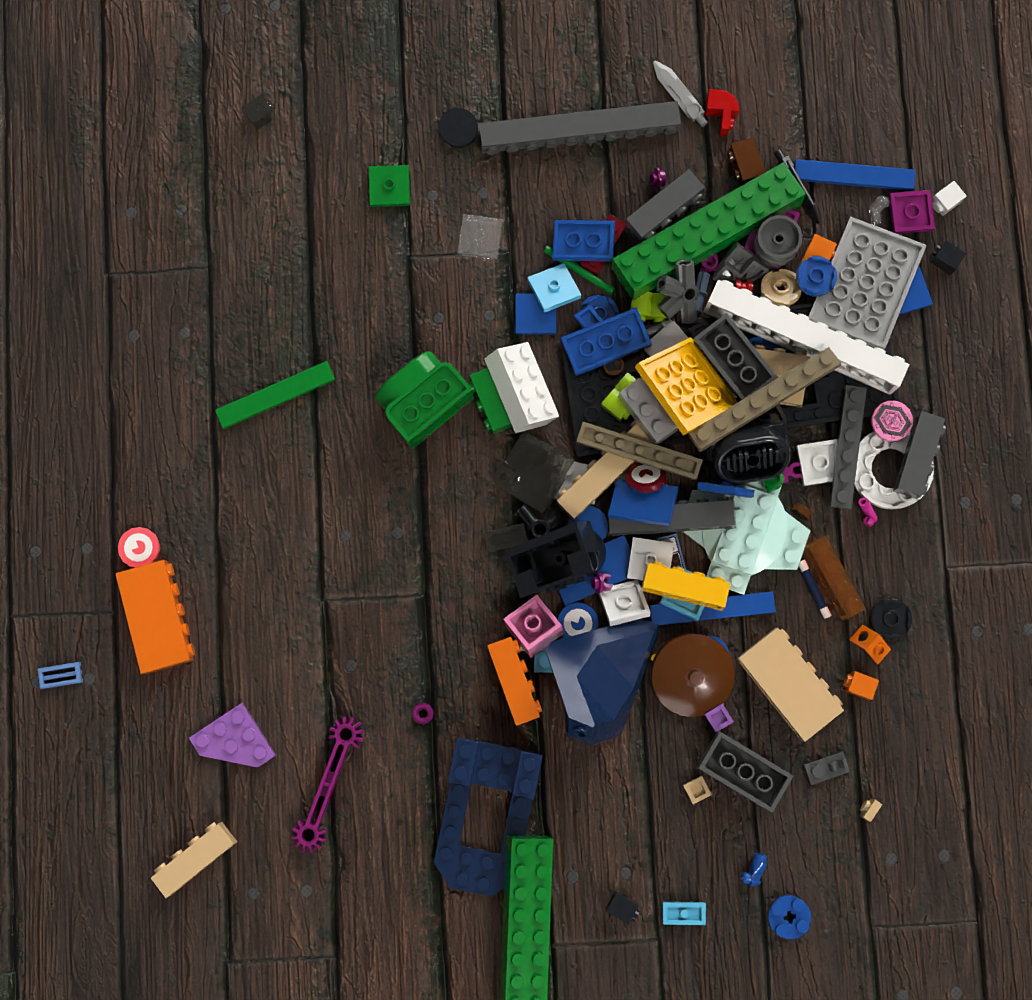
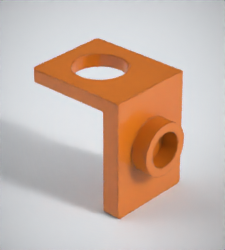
(873, 645)

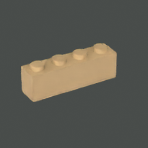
(194, 859)

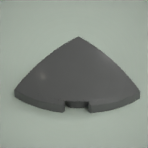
(739, 265)

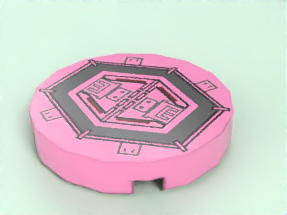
(892, 421)

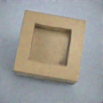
(697, 789)
(870, 809)

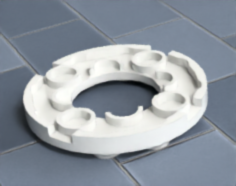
(865, 481)

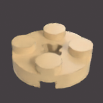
(777, 279)

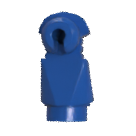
(755, 871)

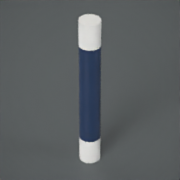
(814, 589)

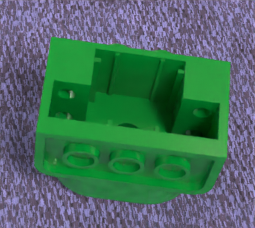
(423, 397)

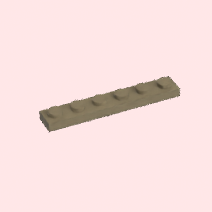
(639, 451)

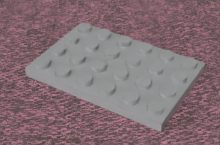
(871, 282)

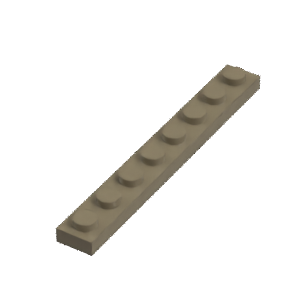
(764, 399)

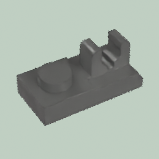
(826, 768)

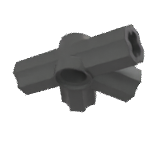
(675, 289)

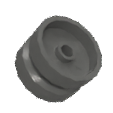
(777, 240)

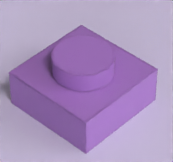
(718, 718)

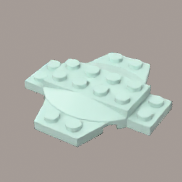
(762, 537)

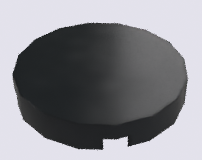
(458, 127)
(890, 618)

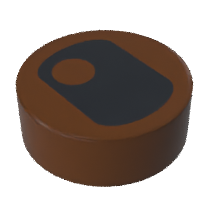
(614, 368)
(801, 511)

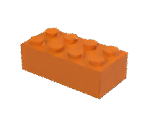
(513, 680)

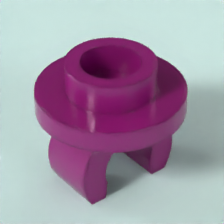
(598, 583)

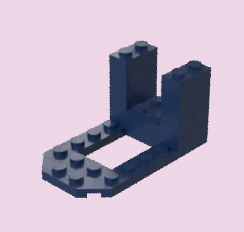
(492, 767)

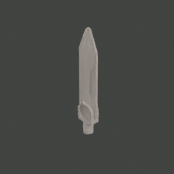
(679, 93)

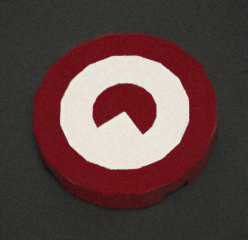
(645, 478)

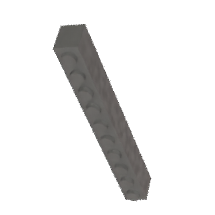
(580, 127)

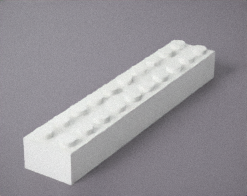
(800, 334)

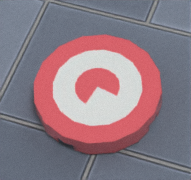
(138, 547)

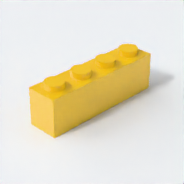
(685, 586)

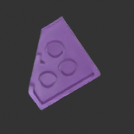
(234, 739)

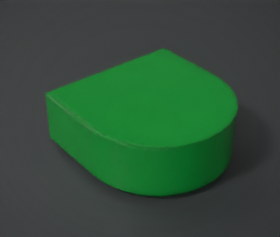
(774, 483)

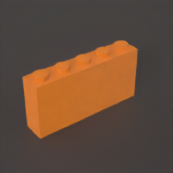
(155, 616)

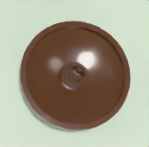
(692, 674)

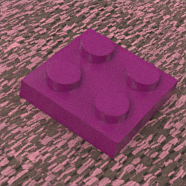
(911, 212)

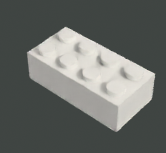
(521, 387)

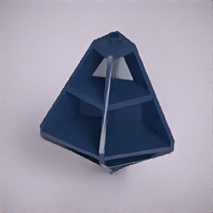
(601, 676)

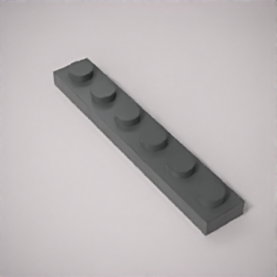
(848, 447)

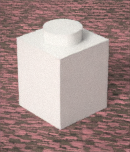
(948, 198)

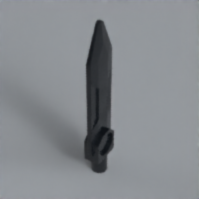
(808, 204)

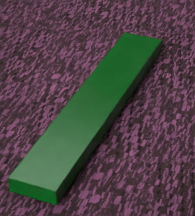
(275, 395)

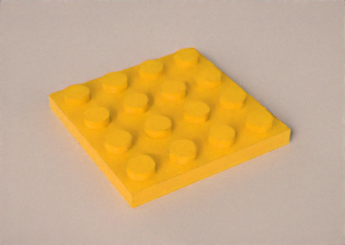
(686, 385)

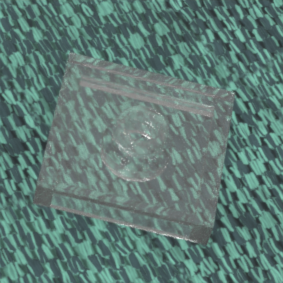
(480, 236)

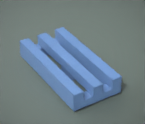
(77, 672)

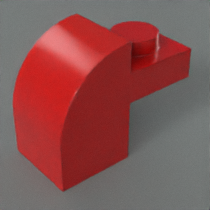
(723, 105)

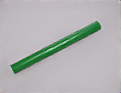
(583, 272)

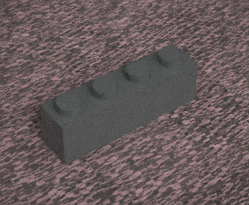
(919, 455)

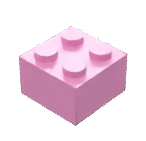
(533, 626)

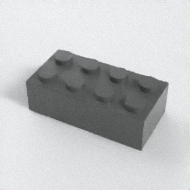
(665, 208)
(734, 357)
(744, 771)

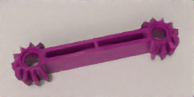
(327, 785)

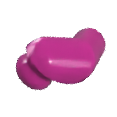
(868, 511)

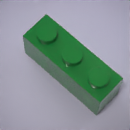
(489, 401)

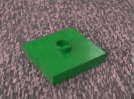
(389, 185)

